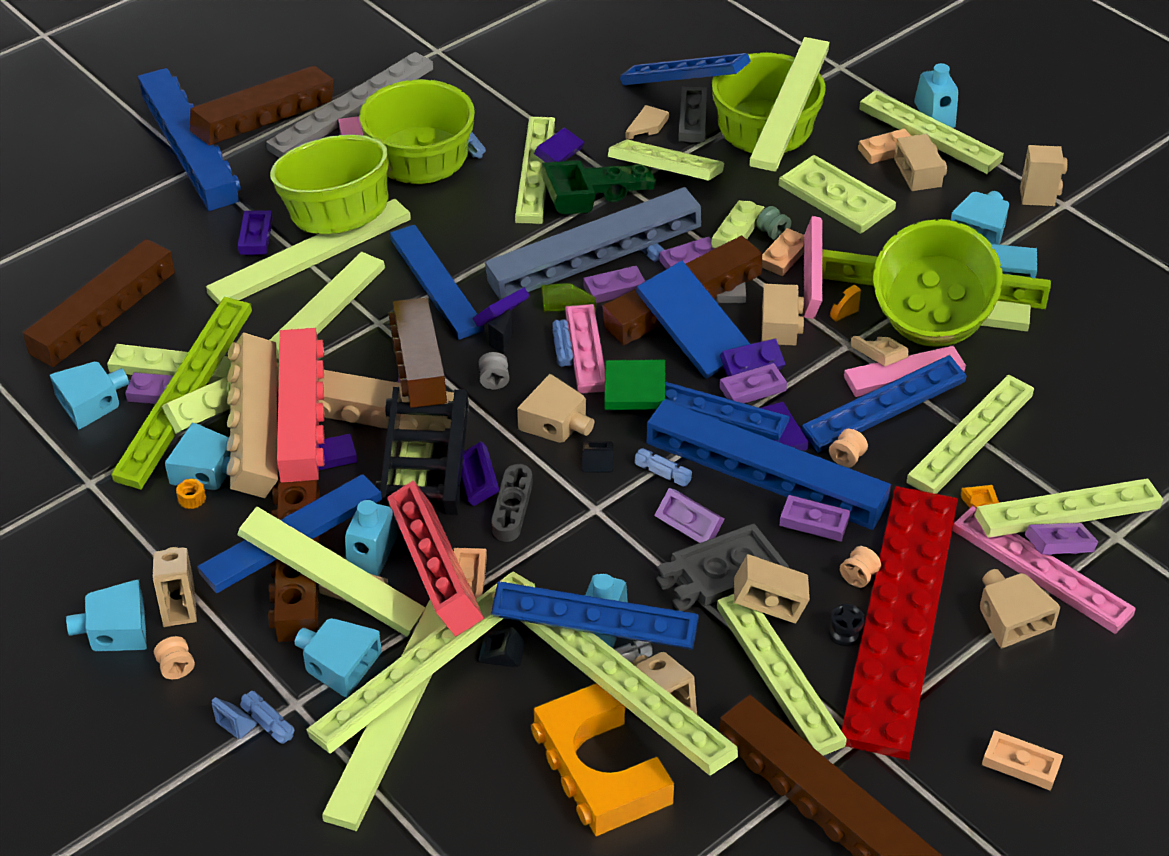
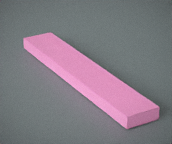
(1049, 574)

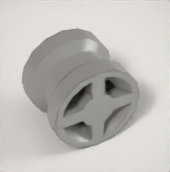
(493, 370)

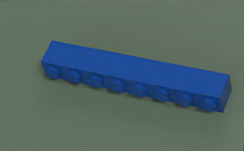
(200, 161)
(766, 462)

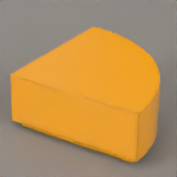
(848, 304)
(979, 495)

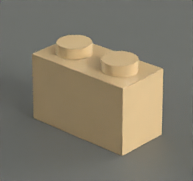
(920, 162)
(1042, 175)
(781, 313)
(771, 588)

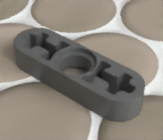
(517, 512)

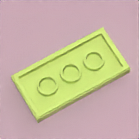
(666, 159)
(837, 194)

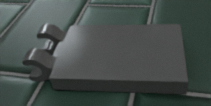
(710, 566)

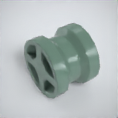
(773, 222)

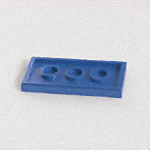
(691, 317)

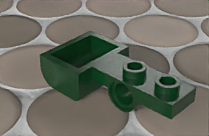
(575, 187)

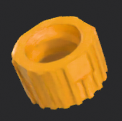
(190, 486)

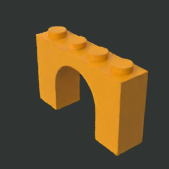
(602, 797)

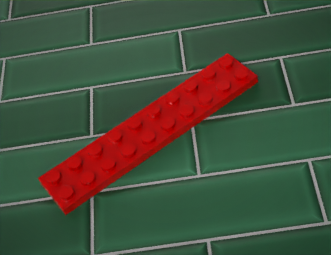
(899, 624)

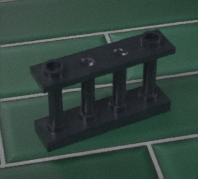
(452, 437)

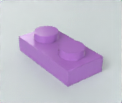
(685, 252)
(613, 284)
(753, 384)
(146, 387)
(688, 516)
(814, 518)
(1061, 538)

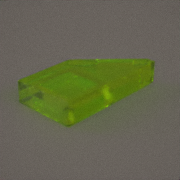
(558, 296)

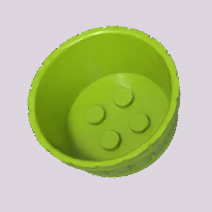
(748, 97)
(422, 127)
(333, 183)
(937, 281)

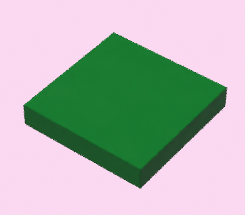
(634, 384)

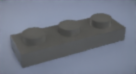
(693, 114)

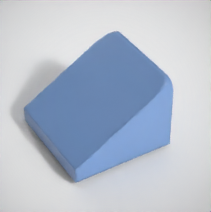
(232, 718)

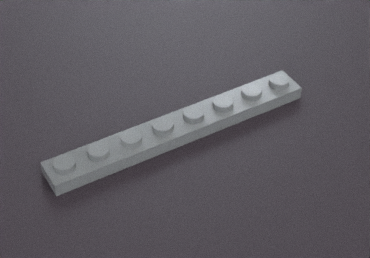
(348, 105)

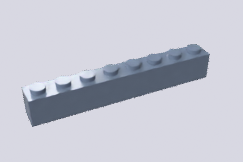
(594, 243)

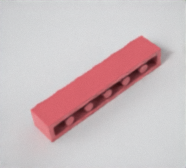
(299, 405)
(435, 559)

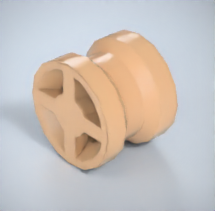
(848, 448)
(860, 566)
(174, 657)

